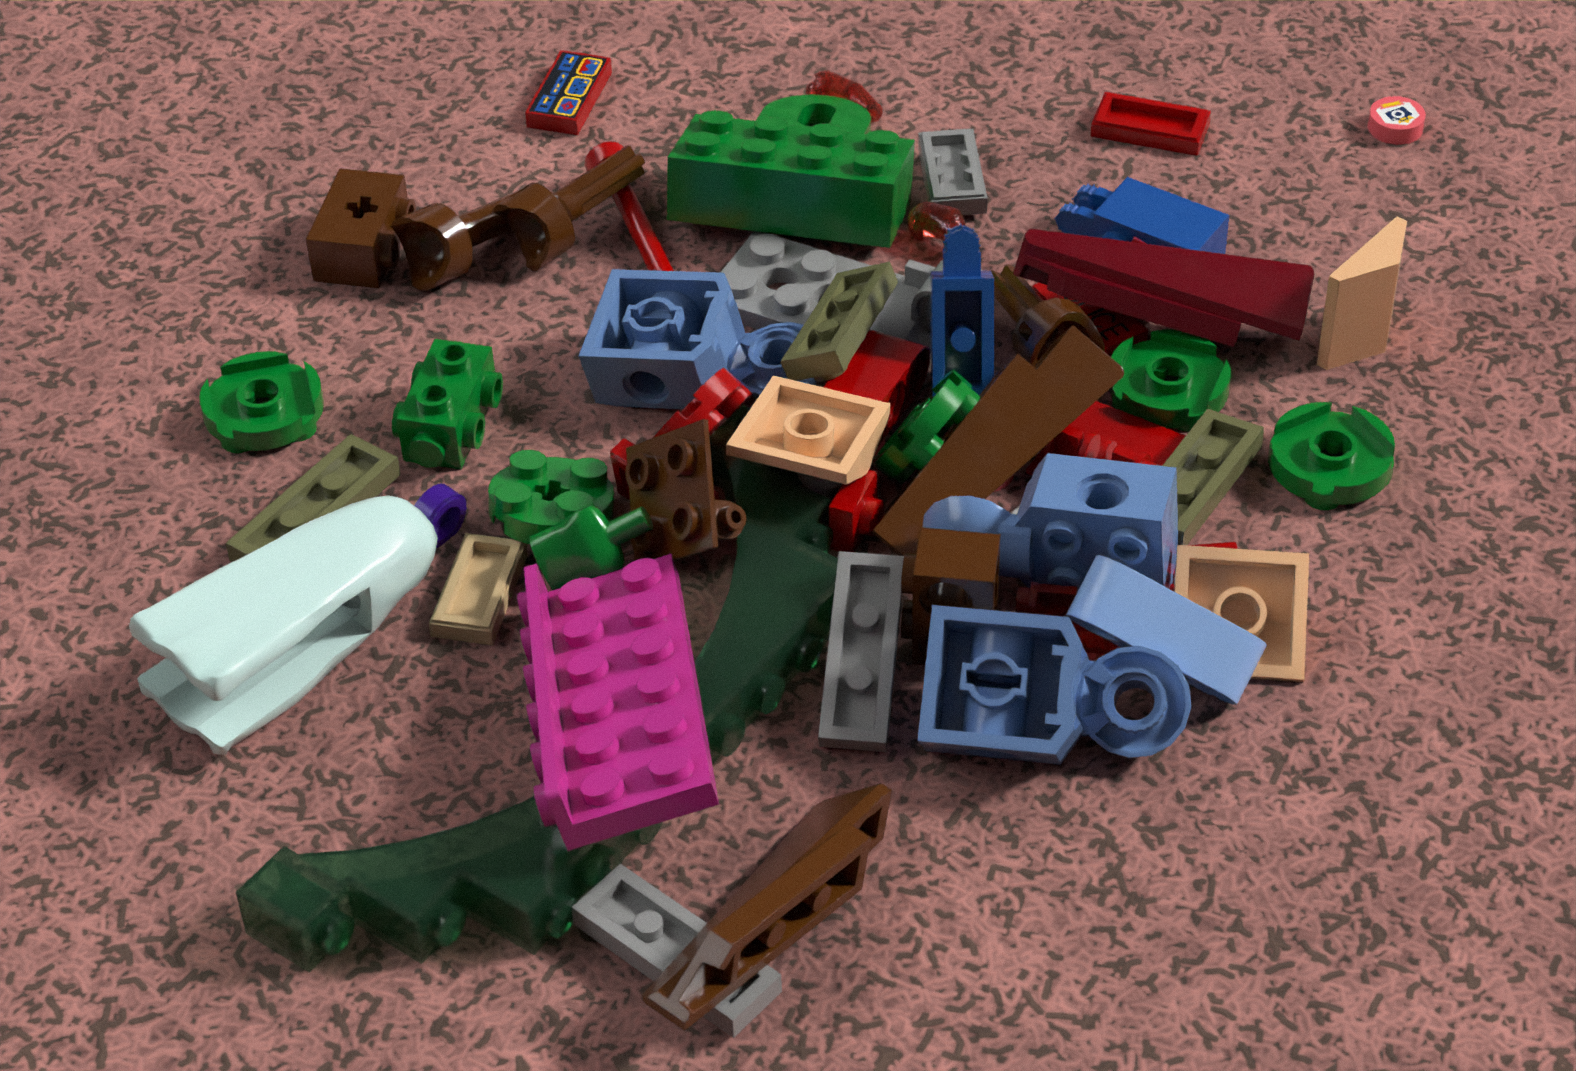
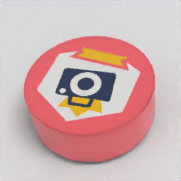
(1396, 120)

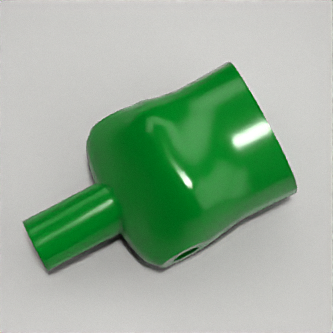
(586, 544)

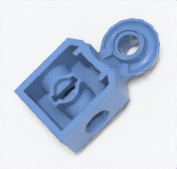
(669, 334)
(1074, 513)
(1030, 692)

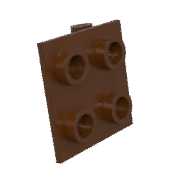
(675, 486)

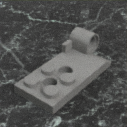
(809, 271)

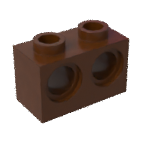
(947, 571)

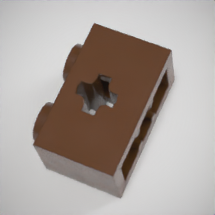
(353, 231)

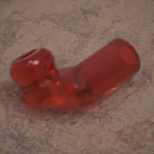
(836, 85)
(933, 220)

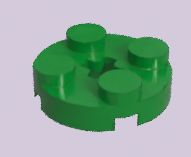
(1171, 404)
(287, 417)
(920, 433)
(1325, 479)
(544, 490)

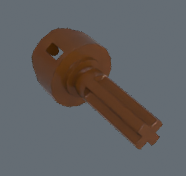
(545, 218)
(441, 242)
(1038, 320)

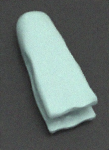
(275, 620)

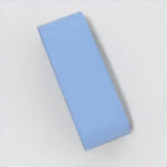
(1141, 612)

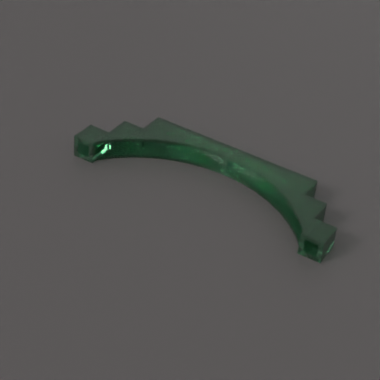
(511, 866)

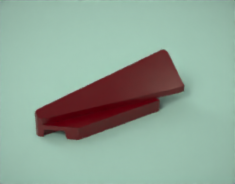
(1171, 285)

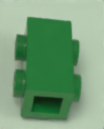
(447, 404)

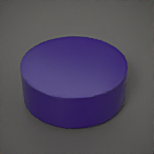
(444, 509)

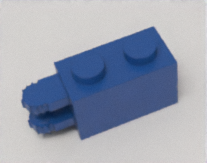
(1145, 213)
(962, 312)

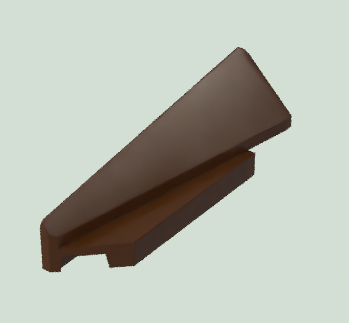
(1003, 431)
(778, 904)

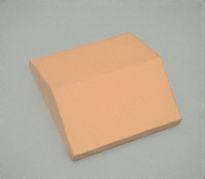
(1362, 300)
(811, 430)
(1256, 592)

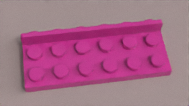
(614, 702)

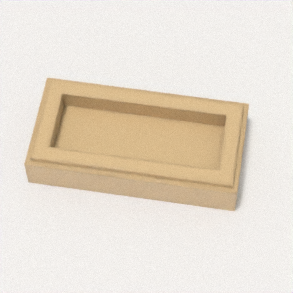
(478, 589)

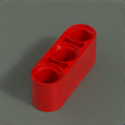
(885, 371)

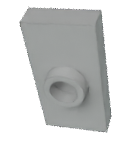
(953, 170)

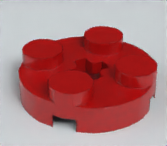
(712, 402)

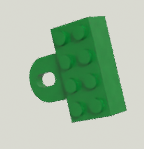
(793, 177)

